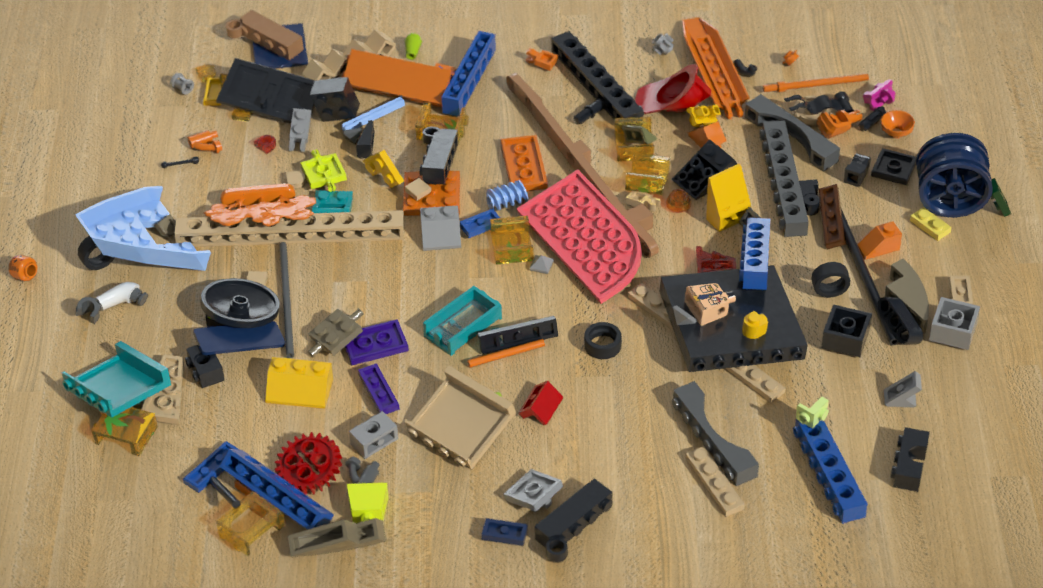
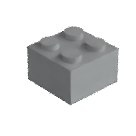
(954, 323)

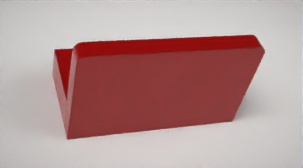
(541, 402)

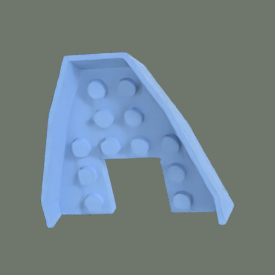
(120, 231)

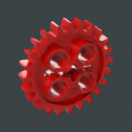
(322, 451)

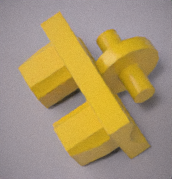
(703, 115)

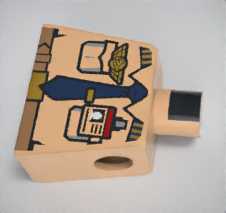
(708, 302)

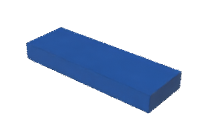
(200, 476)

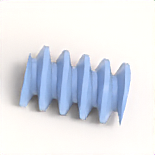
(506, 194)

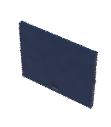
(270, 59)

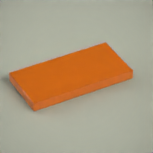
(524, 162)

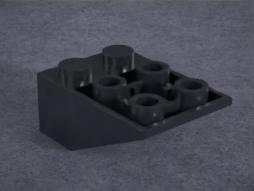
(704, 164)

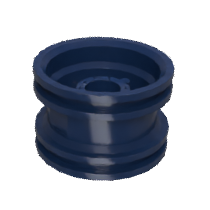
(954, 175)

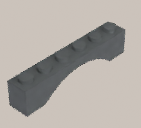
(820, 150)
(736, 461)

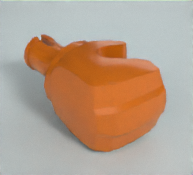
(837, 124)

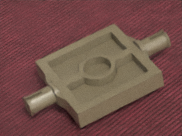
(335, 332)

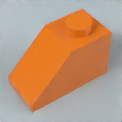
(710, 131)
(881, 241)

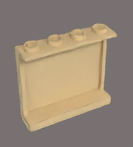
(461, 418)

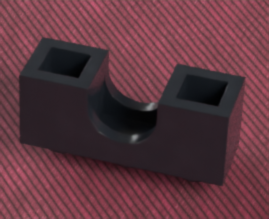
(912, 446)

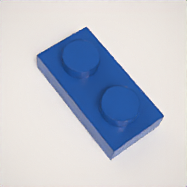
(478, 223)

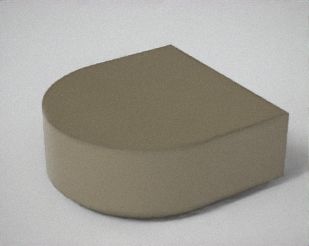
(166, 226)

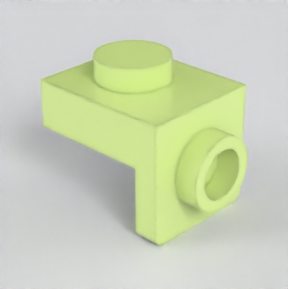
(812, 415)

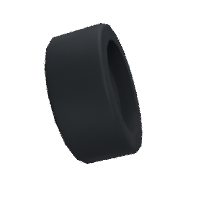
(95, 263)
(830, 289)
(602, 351)

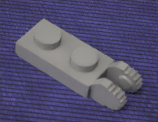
(299, 128)

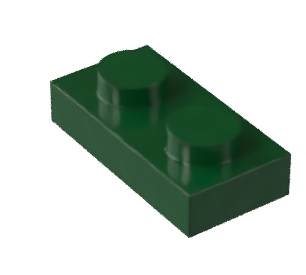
(1000, 201)

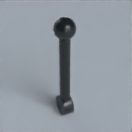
(195, 160)

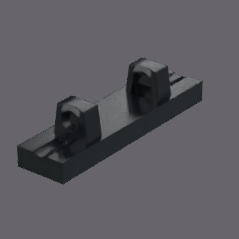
(518, 334)

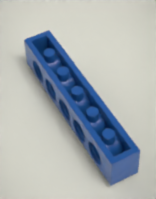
(468, 73)
(755, 253)
(831, 471)
(275, 489)

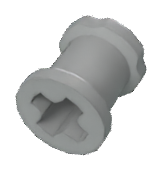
(182, 83)

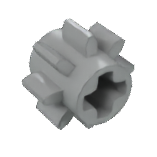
(662, 44)

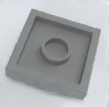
(534, 490)

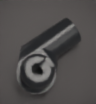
(743, 70)

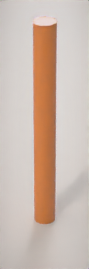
(506, 353)

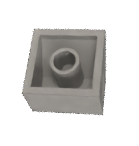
(440, 228)

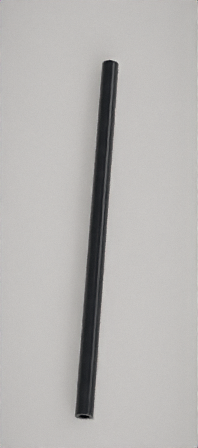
(865, 275)

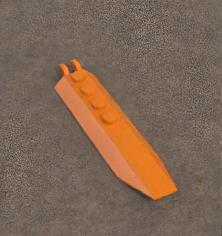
(715, 65)

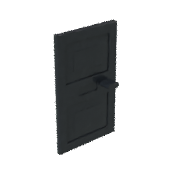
(265, 90)

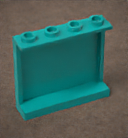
(119, 381)

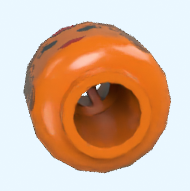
(23, 267)

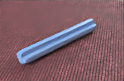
(374, 114)

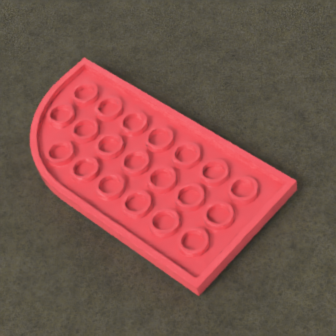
(586, 234)

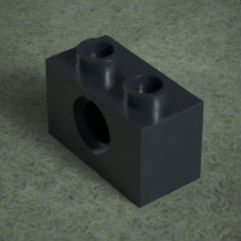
(205, 368)

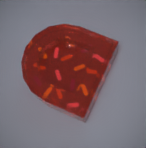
(265, 143)

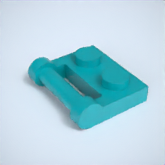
(333, 201)

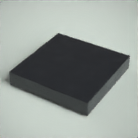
(894, 166)

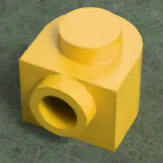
(754, 325)

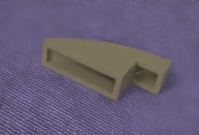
(910, 290)
(337, 537)

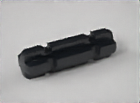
(872, 118)

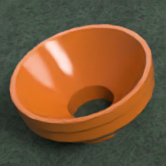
(899, 120)

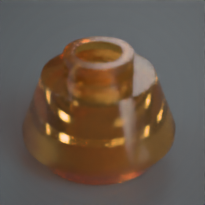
(678, 201)

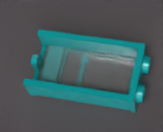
(462, 320)

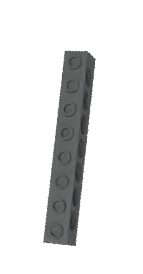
(784, 179)

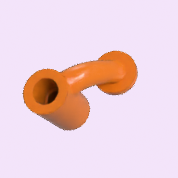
(201, 140)

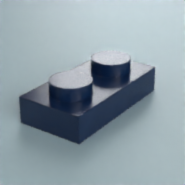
(504, 532)

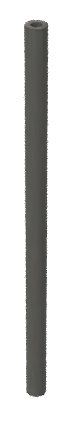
(286, 300)

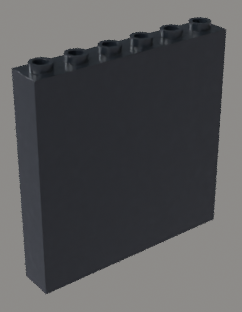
(722, 341)

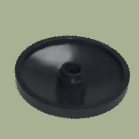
(239, 303)

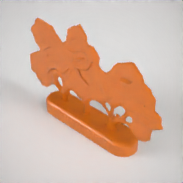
(262, 203)

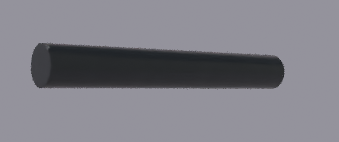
(224, 492)

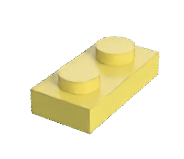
(930, 224)

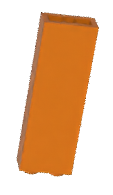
(397, 77)

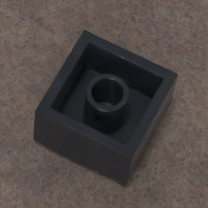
(334, 99)
(846, 330)

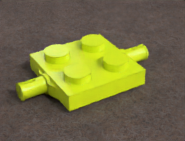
(323, 171)

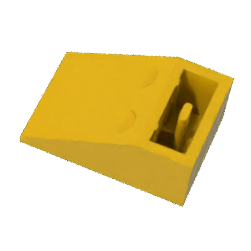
(727, 198)

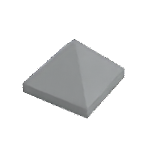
(541, 264)
(683, 317)

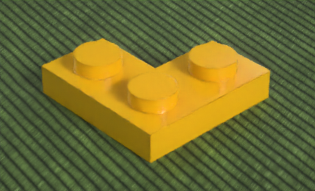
(382, 164)

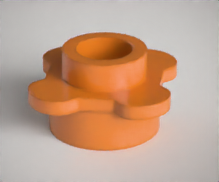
(790, 57)

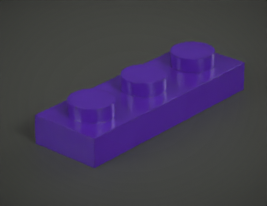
(378, 389)

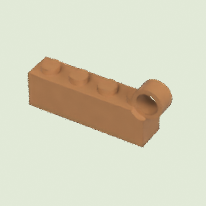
(266, 33)

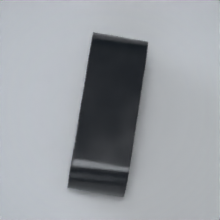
(899, 320)

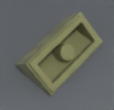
(638, 135)

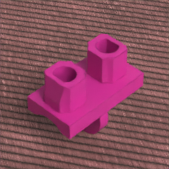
(880, 95)

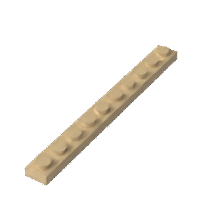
(750, 375)

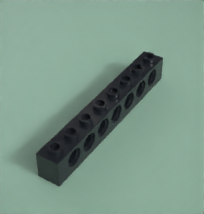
(594, 77)

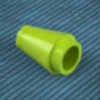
(412, 45)

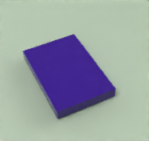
(377, 342)

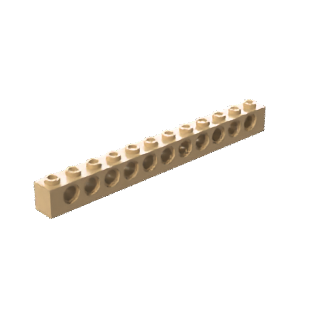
(316, 229)

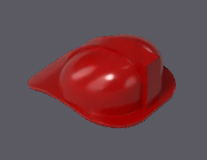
(674, 93)

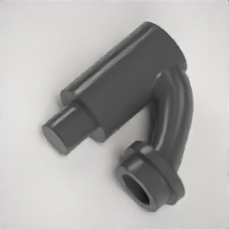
(367, 476)

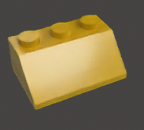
(298, 382)

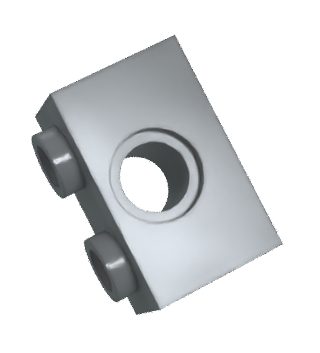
(373, 435)

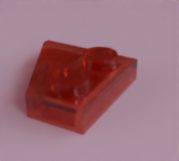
(713, 262)

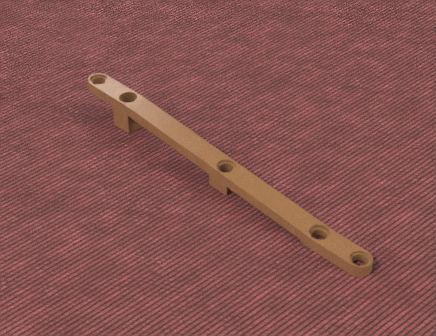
(579, 157)

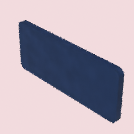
(233, 339)

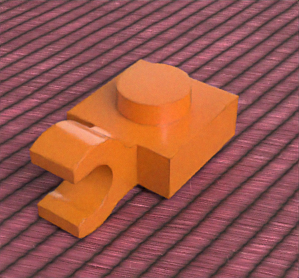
(542, 59)

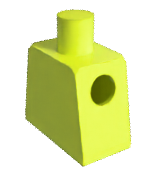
(367, 501)

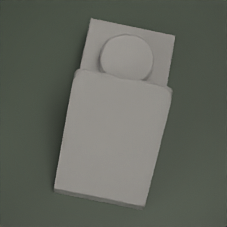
(903, 391)

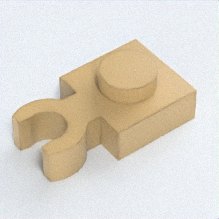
(637, 198)

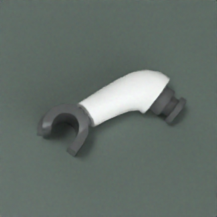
(121, 293)

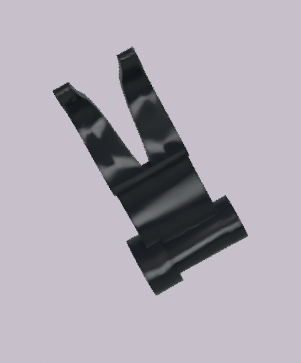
(839, 102)

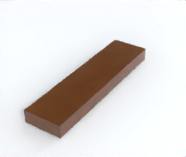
(831, 216)

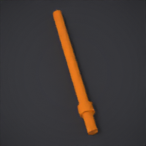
(782, 86)

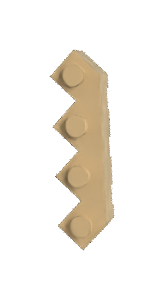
(336, 63)

